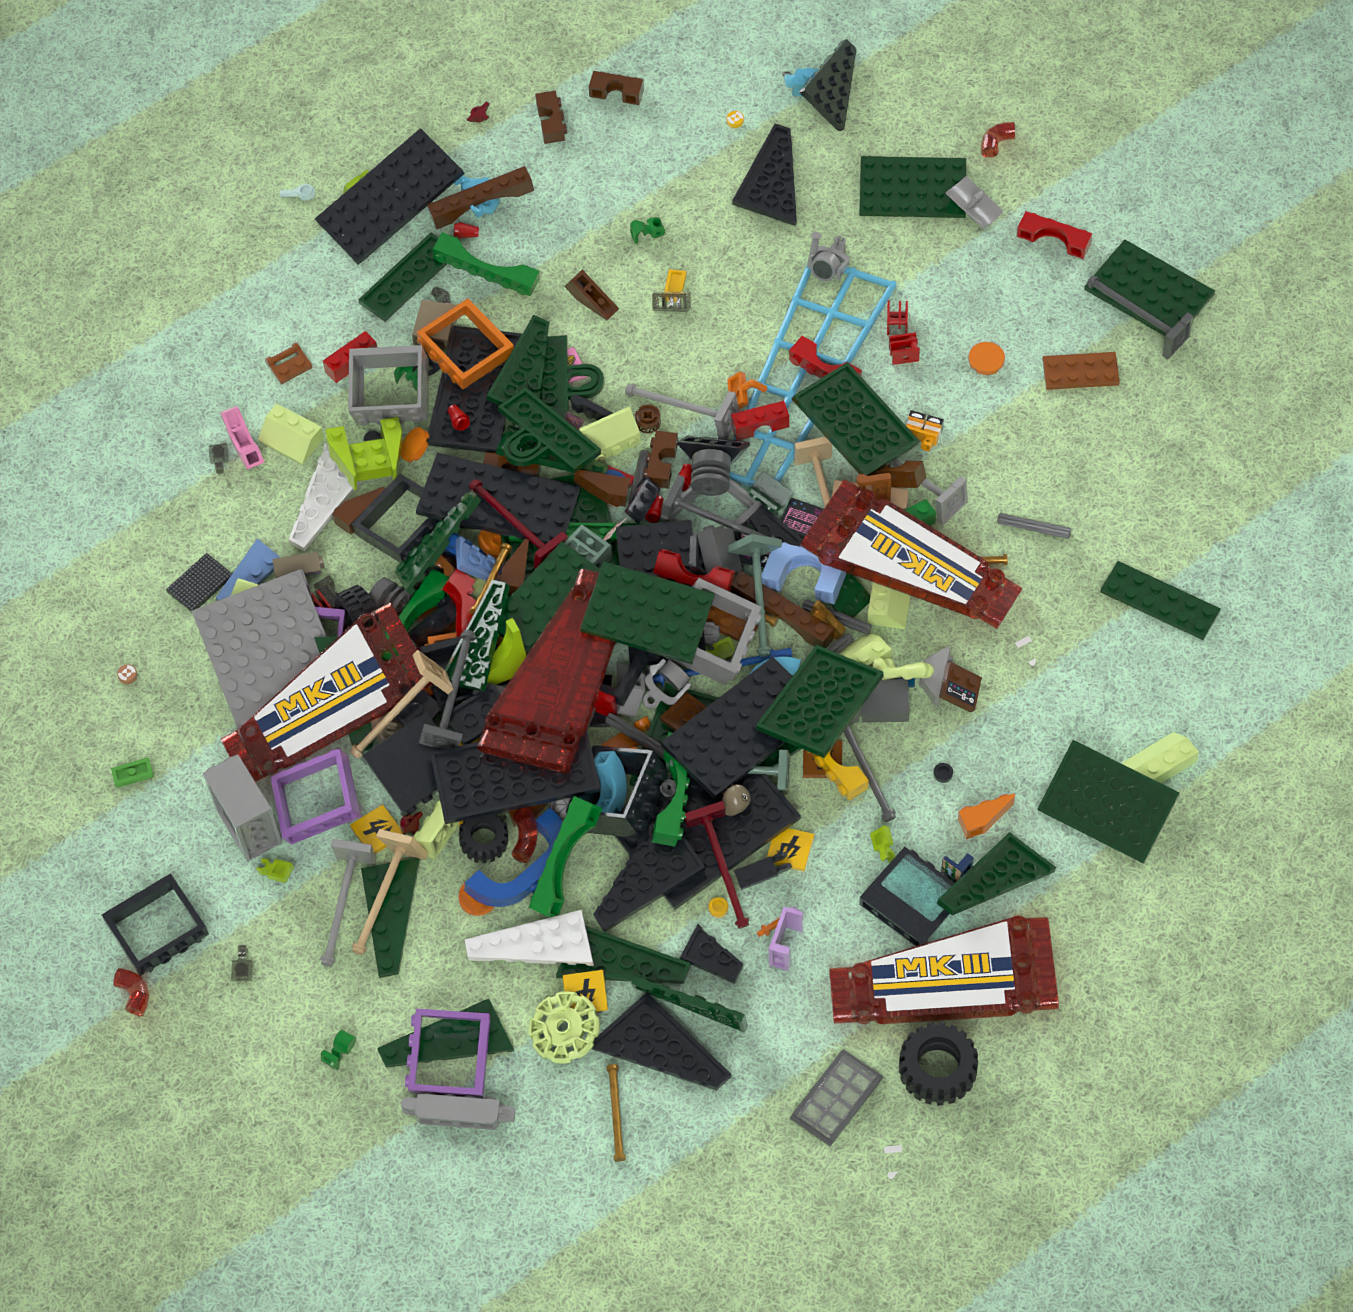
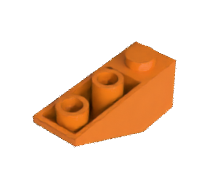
(980, 818)

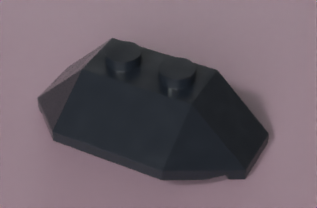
(733, 448)

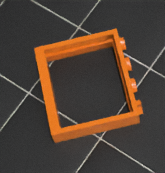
(484, 325)

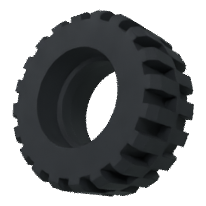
(938, 1088)

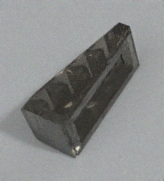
(679, 308)

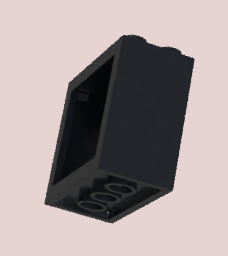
(643, 798)

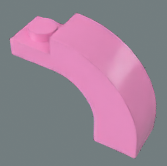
(241, 438)

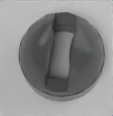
(664, 787)

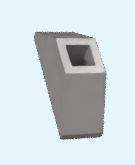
(933, 684)
(633, 702)

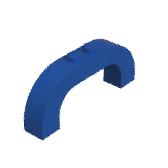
(510, 893)

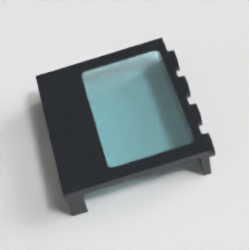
(907, 897)

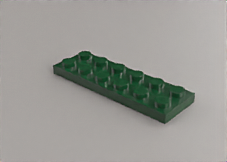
(403, 280)
(1160, 600)

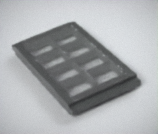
(836, 1097)

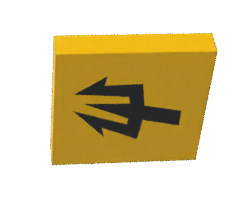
(369, 825)
(796, 845)
(590, 985)

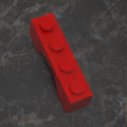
(1035, 226)
(804, 354)
(670, 566)

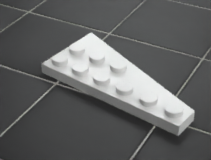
(325, 492)
(543, 942)

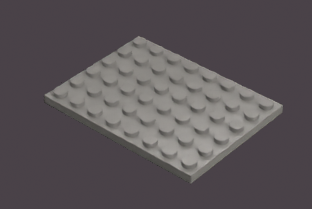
(260, 641)

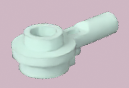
(304, 192)

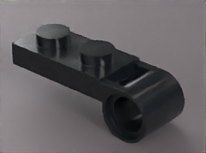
(642, 500)
(435, 622)

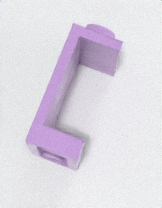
(778, 954)

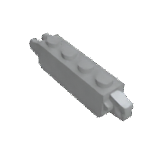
(458, 1111)

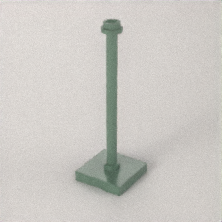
(755, 547)
(780, 771)

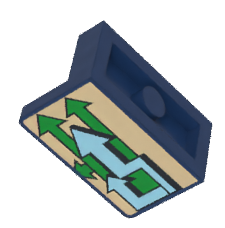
(954, 870)

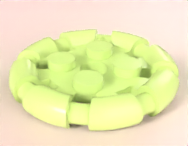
(569, 1037)

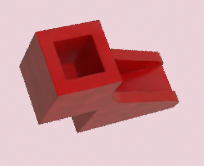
(460, 588)

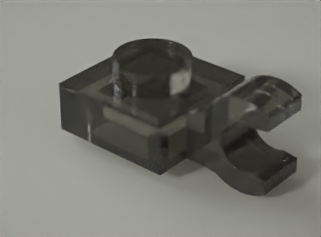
(218, 455)
(242, 968)

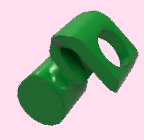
(653, 227)
(413, 376)
(342, 1044)

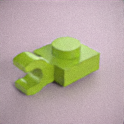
(882, 841)

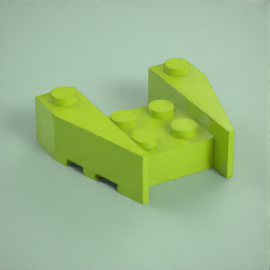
(368, 458)

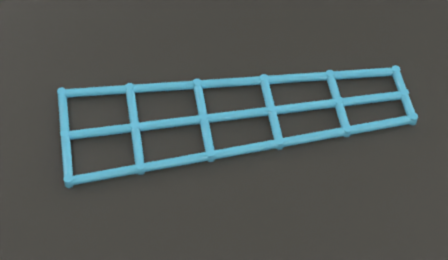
(778, 342)

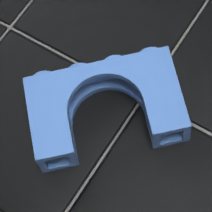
(789, 557)

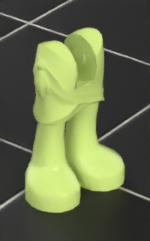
(910, 671)

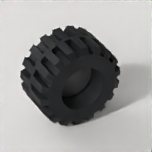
(355, 603)
(484, 851)

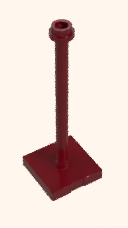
(544, 549)
(705, 817)

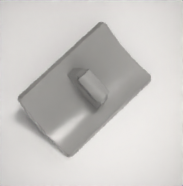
(974, 202)

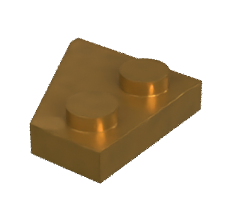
(825, 615)

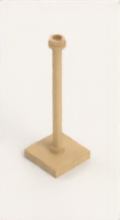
(814, 451)
(431, 672)
(400, 845)

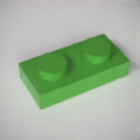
(132, 772)

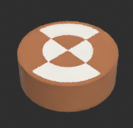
(127, 674)

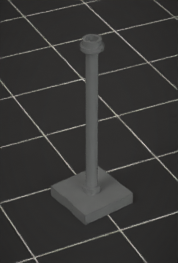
(1174, 336)
(674, 501)
(439, 736)
(888, 815)

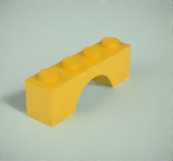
(849, 780)

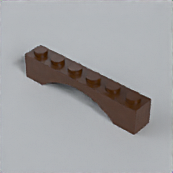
(449, 209)
(805, 624)

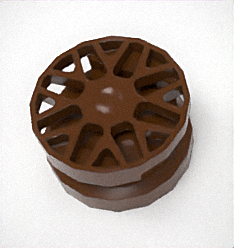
(647, 418)

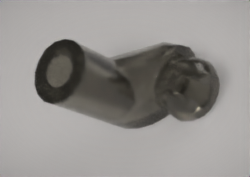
(441, 295)

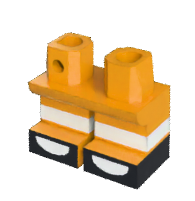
(926, 430)

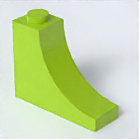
(508, 655)

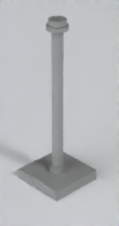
(722, 417)
(949, 501)
(353, 853)

